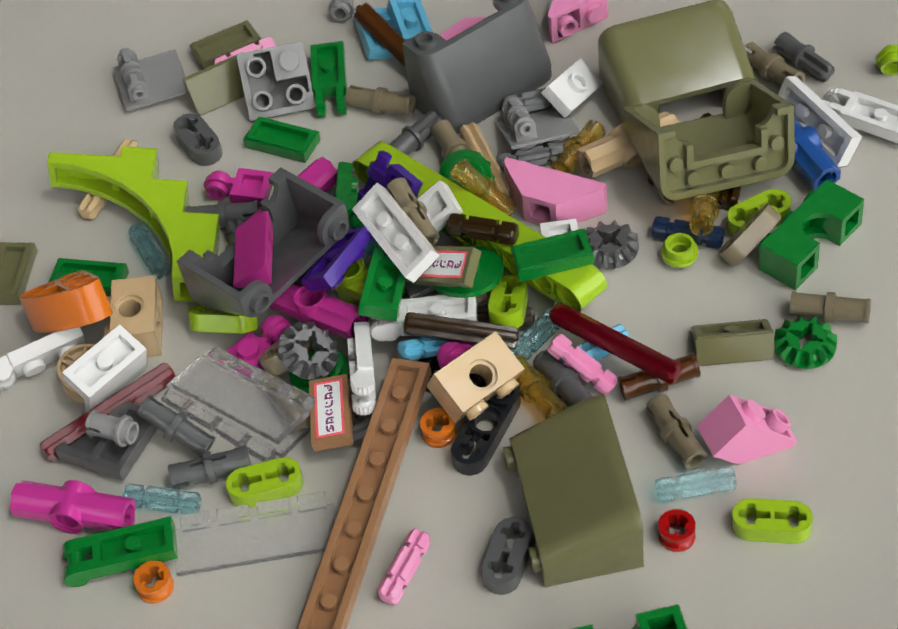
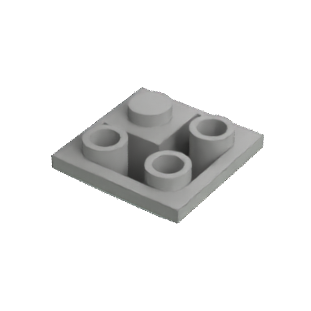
(276, 80)

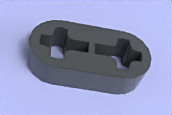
(203, 136)
(499, 552)

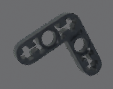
(499, 410)

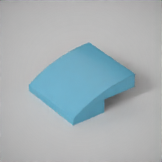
(404, 16)

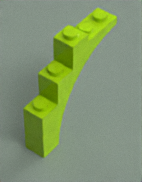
(134, 184)

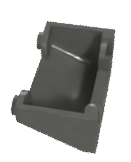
(479, 66)
(303, 230)

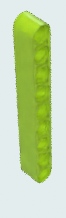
(571, 287)

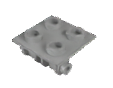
(148, 79)
(527, 130)

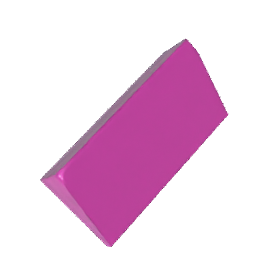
(253, 251)

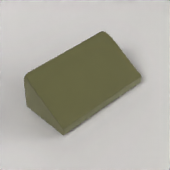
(214, 86)
(733, 342)

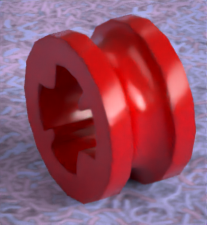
(677, 518)

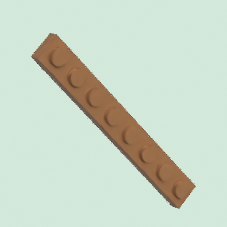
(366, 497)

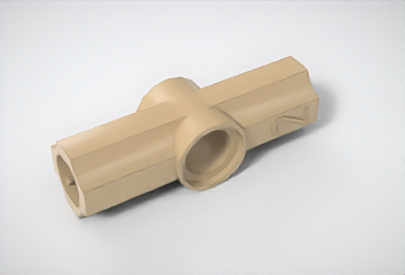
(613, 150)

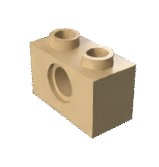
(139, 310)
(488, 359)

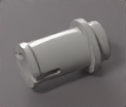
(341, 9)
(121, 430)

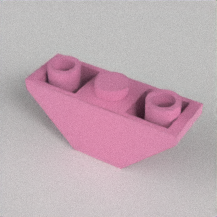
(553, 194)

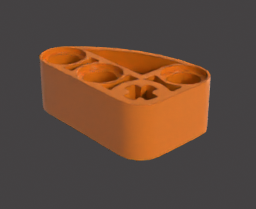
(66, 303)

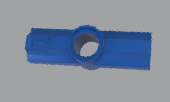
(811, 159)

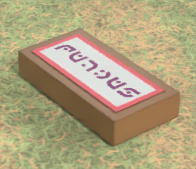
(332, 413)

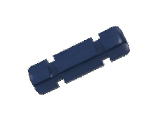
(663, 228)

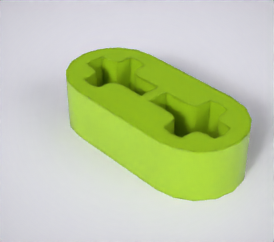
(745, 209)
(508, 302)
(215, 321)
(265, 481)
(772, 520)

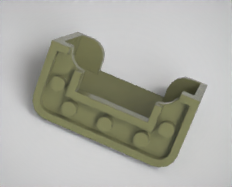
(672, 56)
(717, 152)
(577, 494)

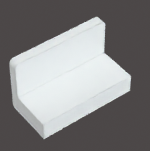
(107, 367)

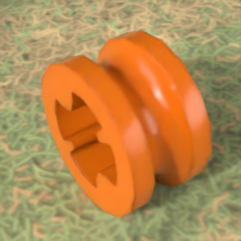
(428, 424)
(162, 588)

